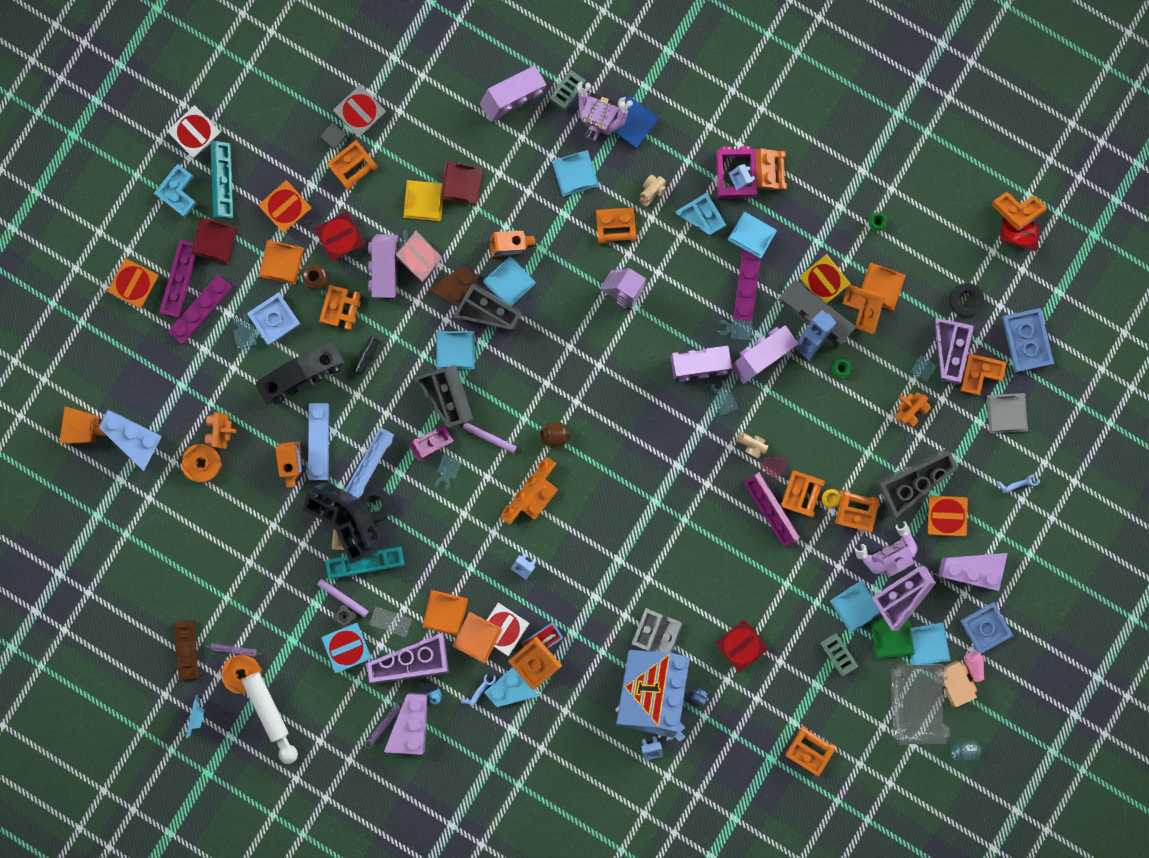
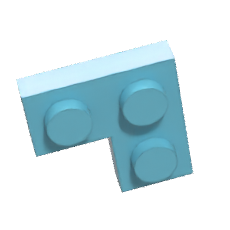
(172, 190)

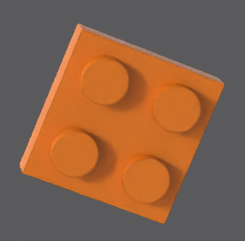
(535, 663)

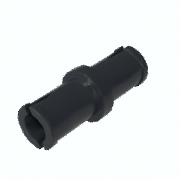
(366, 355)

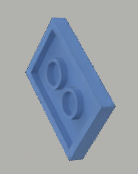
(1027, 340)

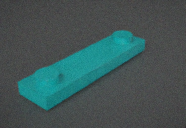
(221, 180)
(381, 560)

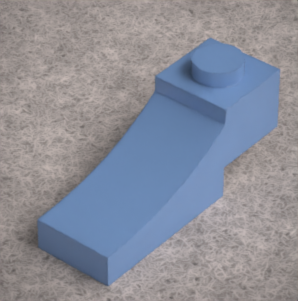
(815, 334)

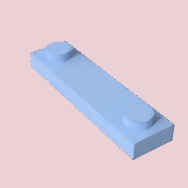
(318, 441)
(369, 462)

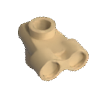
(653, 187)
(754, 445)

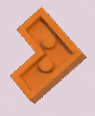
(1019, 214)
(868, 305)
(979, 368)

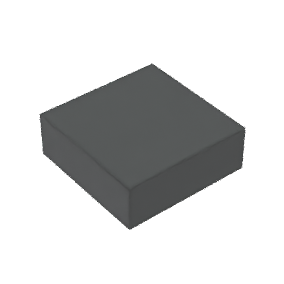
(333, 136)

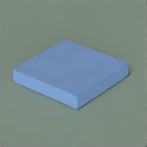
(986, 628)

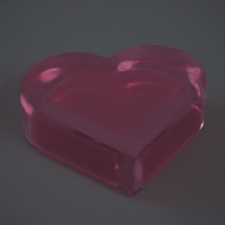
(774, 466)

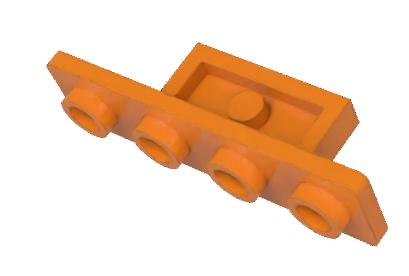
(533, 495)

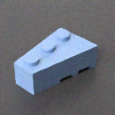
(130, 437)

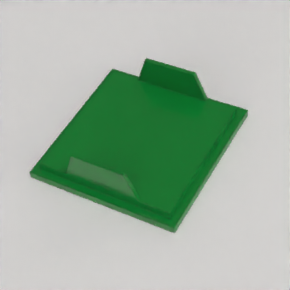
(889, 642)

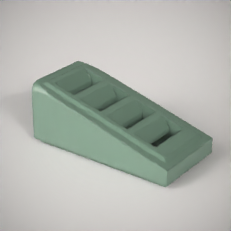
(554, 97)
(847, 669)

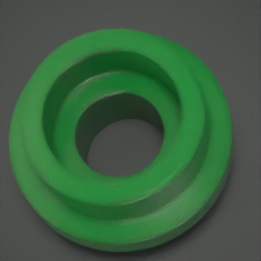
(880, 216)
(846, 364)

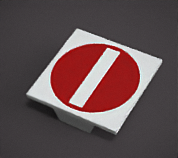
(194, 131)
(511, 625)

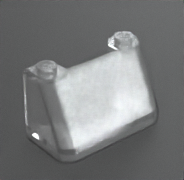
(918, 703)

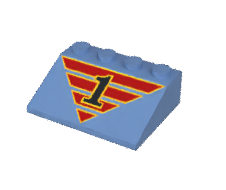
(653, 692)

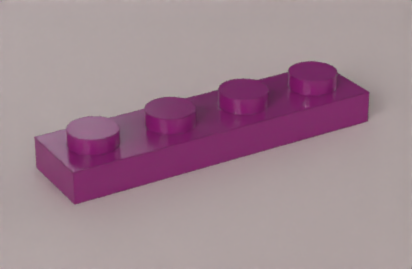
(178, 280)
(746, 286)
(200, 309)
(771, 509)

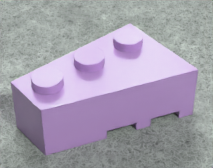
(953, 347)
(764, 353)
(701, 363)
(904, 596)
(410, 727)

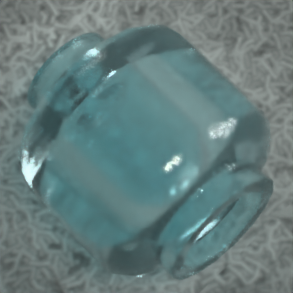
(965, 751)

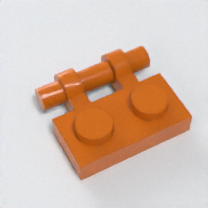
(334, 305)

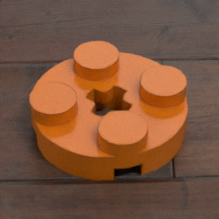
(190, 463)
(230, 670)

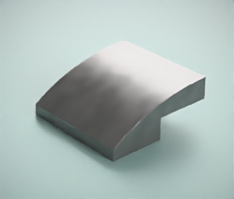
(657, 632)

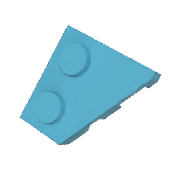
(702, 214)
(510, 689)

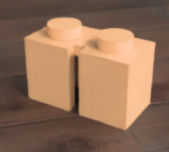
(957, 684)

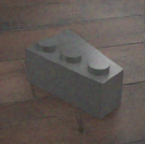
(488, 309)
(446, 394)

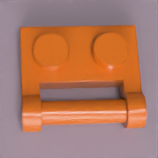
(347, 160)
(766, 169)
(615, 219)
(796, 492)
(855, 517)
(808, 757)

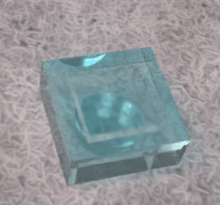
(923, 368)

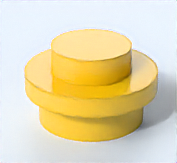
(831, 498)

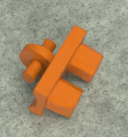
(909, 406)
(221, 430)

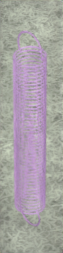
(235, 650)
(386, 722)

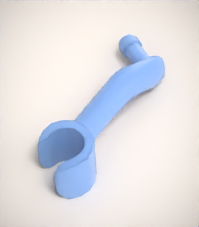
(1027, 481)
(479, 691)

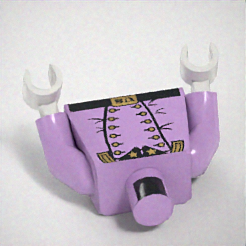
(601, 113)
(892, 557)

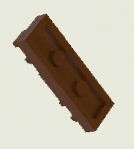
(186, 650)

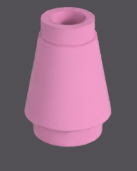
(975, 665)

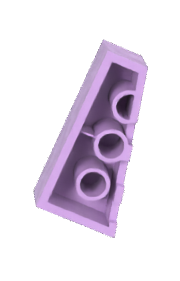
(624, 286)
(415, 661)

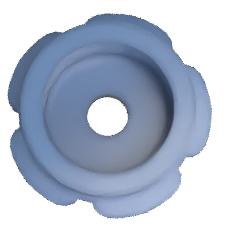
(699, 697)

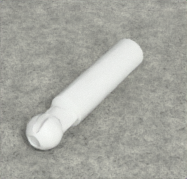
(269, 716)

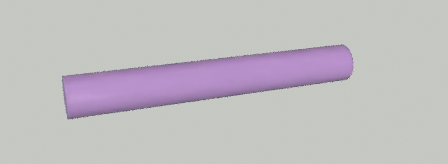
(489, 437)
(343, 598)

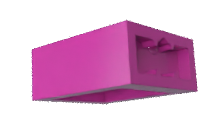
(731, 192)

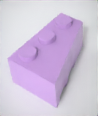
(512, 93)
(383, 265)
(975, 570)

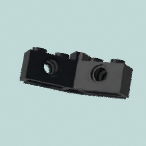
(299, 374)
(348, 517)

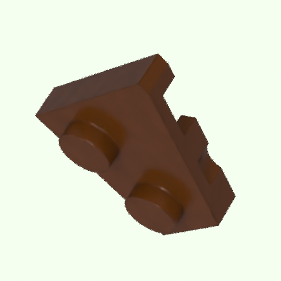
(455, 286)

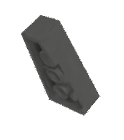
(808, 305)
(912, 482)

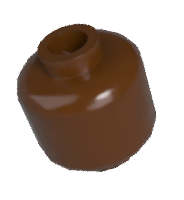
(312, 272)
(554, 434)

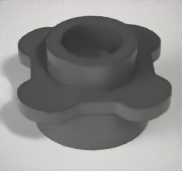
(344, 611)

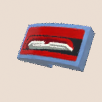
(548, 636)

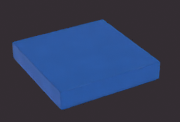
(637, 124)

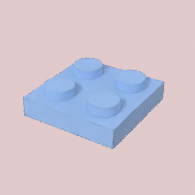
(273, 318)

